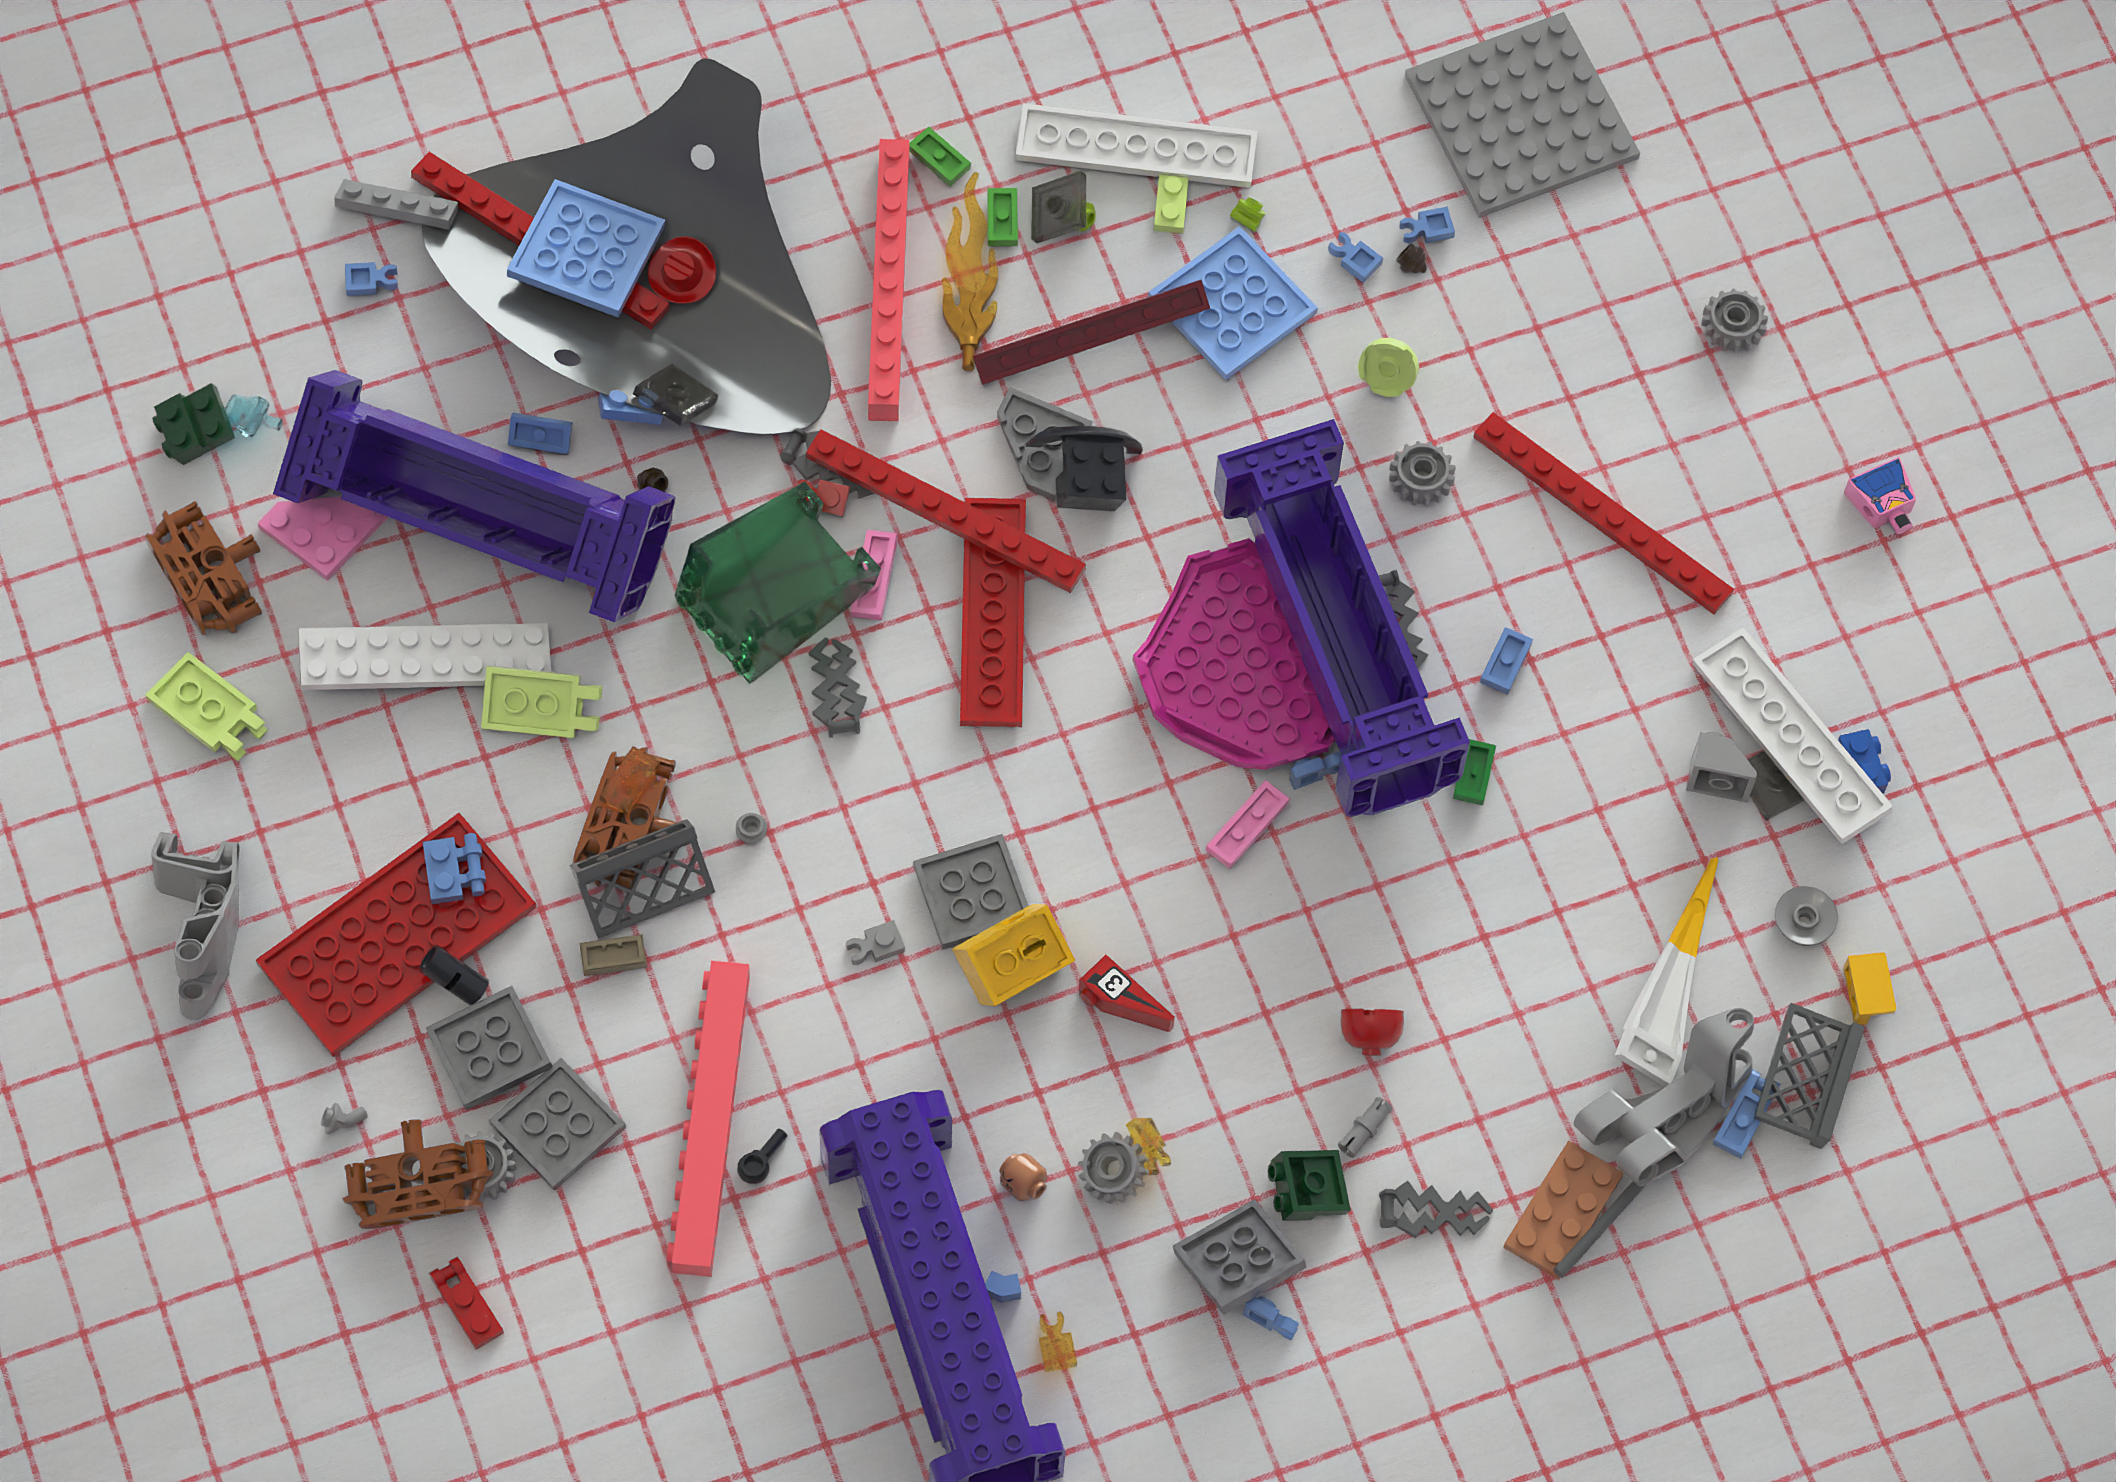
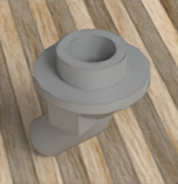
(334, 1118)

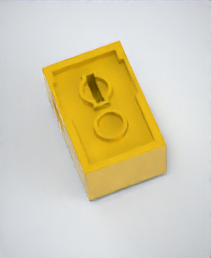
(1013, 954)

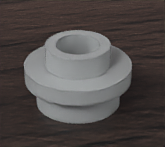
(747, 820)

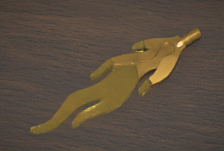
(974, 286)

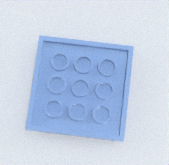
(586, 248)
(1248, 301)

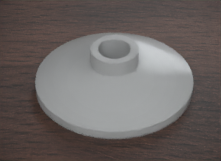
(1808, 903)

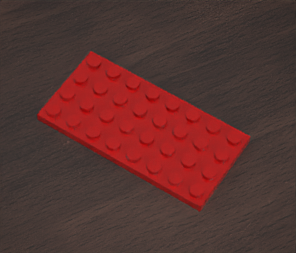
(366, 948)

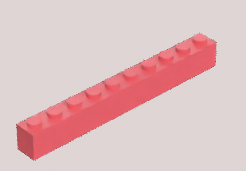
(888, 280)
(710, 1119)

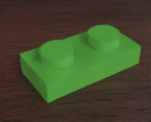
(939, 156)
(1002, 217)

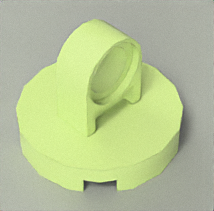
(1388, 367)

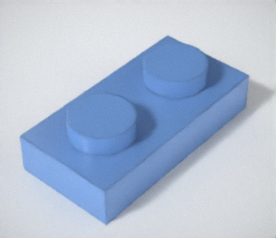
(615, 408)
(540, 433)
(1506, 660)

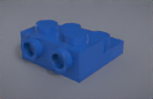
(1865, 752)

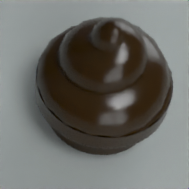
(1412, 259)
(653, 478)

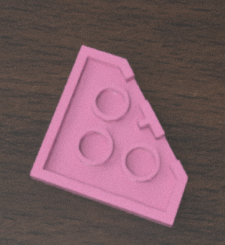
(321, 530)

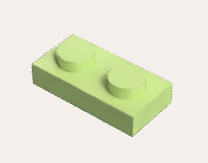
(1171, 204)

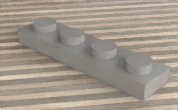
(396, 204)

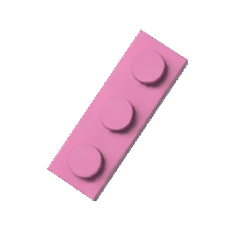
(882, 549)
(1247, 824)

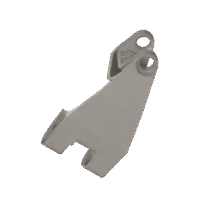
(209, 936)
(1677, 1119)

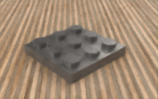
(970, 889)
(489, 1047)
(557, 1124)
(1239, 1256)

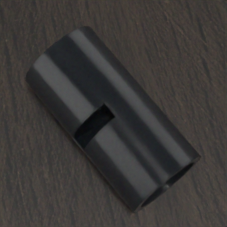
(453, 975)

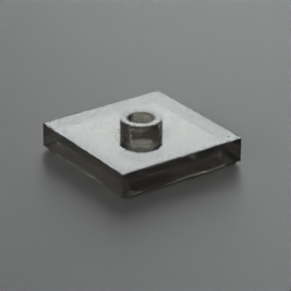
(1058, 207)
(675, 394)
(1771, 790)

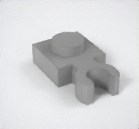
(880, 941)

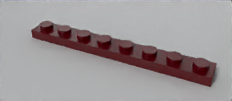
(1091, 332)

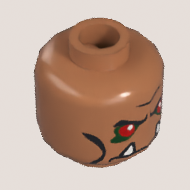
(1023, 1177)

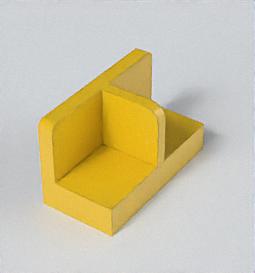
(1869, 986)

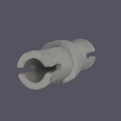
(1365, 1127)

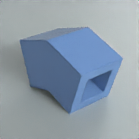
(1003, 1287)

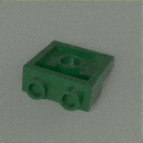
(193, 424)
(1308, 1184)

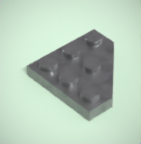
(1021, 419)

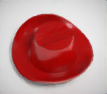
(682, 270)

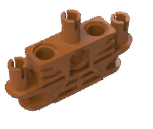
(186, 579)
(605, 821)
(423, 1201)

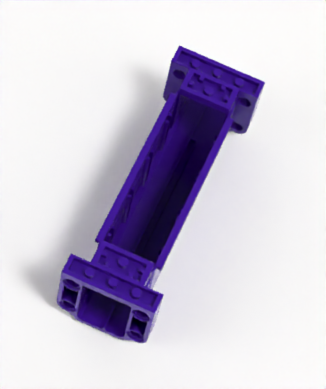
(475, 494)
(1341, 620)
(938, 1291)

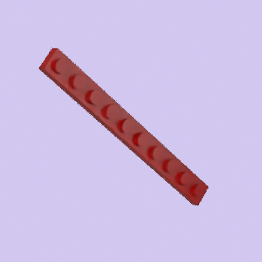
(513, 223)
(945, 511)
(1603, 513)

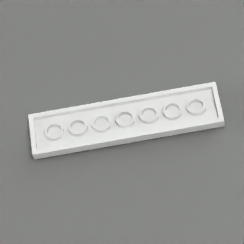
(1136, 145)
(417, 654)
(1792, 736)

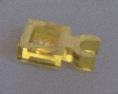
(1056, 1347)

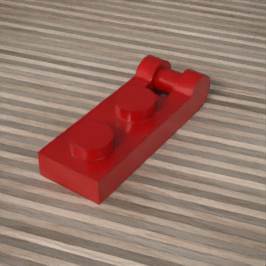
(467, 1304)

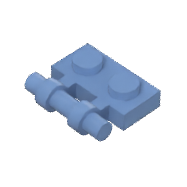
(443, 868)

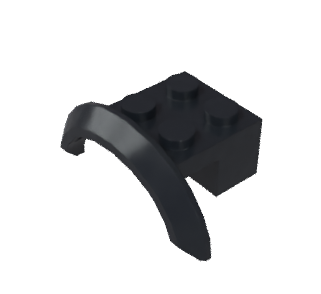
(1091, 465)

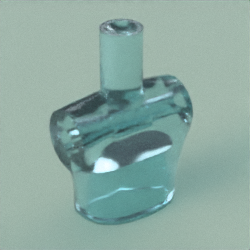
(249, 414)

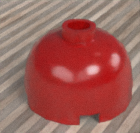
(1372, 1029)

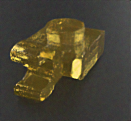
(1147, 1135)

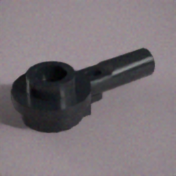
(754, 1166)

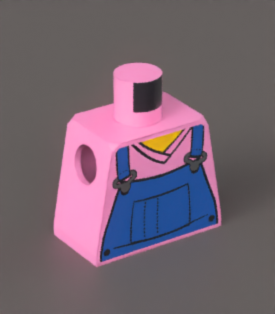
(1883, 495)

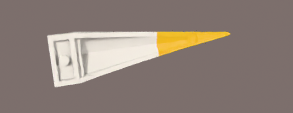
(1658, 1020)

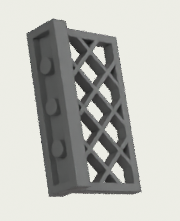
(631, 854)
(1831, 1090)

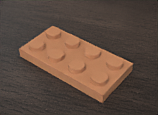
(1563, 1208)

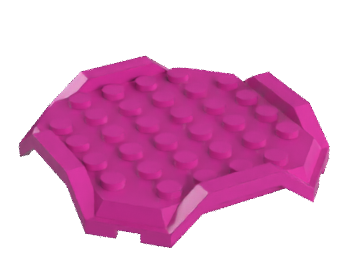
(1228, 668)

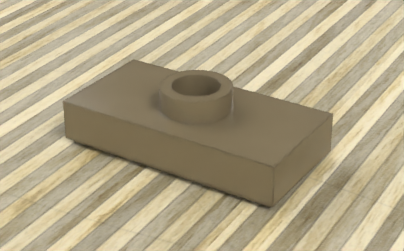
(613, 955)

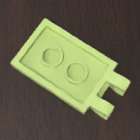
(537, 702)
(206, 706)

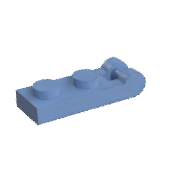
(1739, 1124)

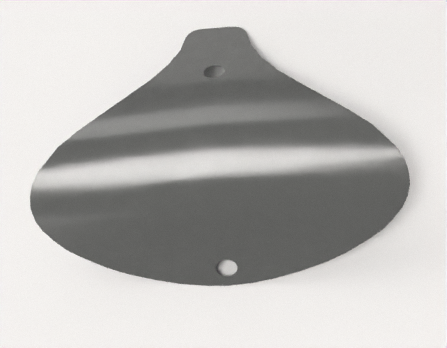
(743, 340)

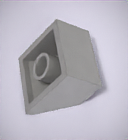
(1720, 769)

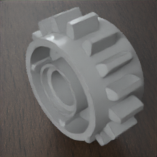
(1734, 306)
(1422, 488)
(498, 1161)
(1096, 1165)

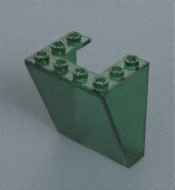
(770, 581)

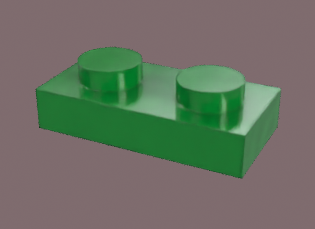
(1476, 773)

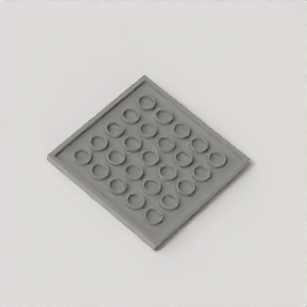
(1522, 114)

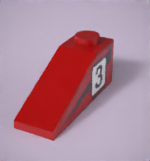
(1120, 995)

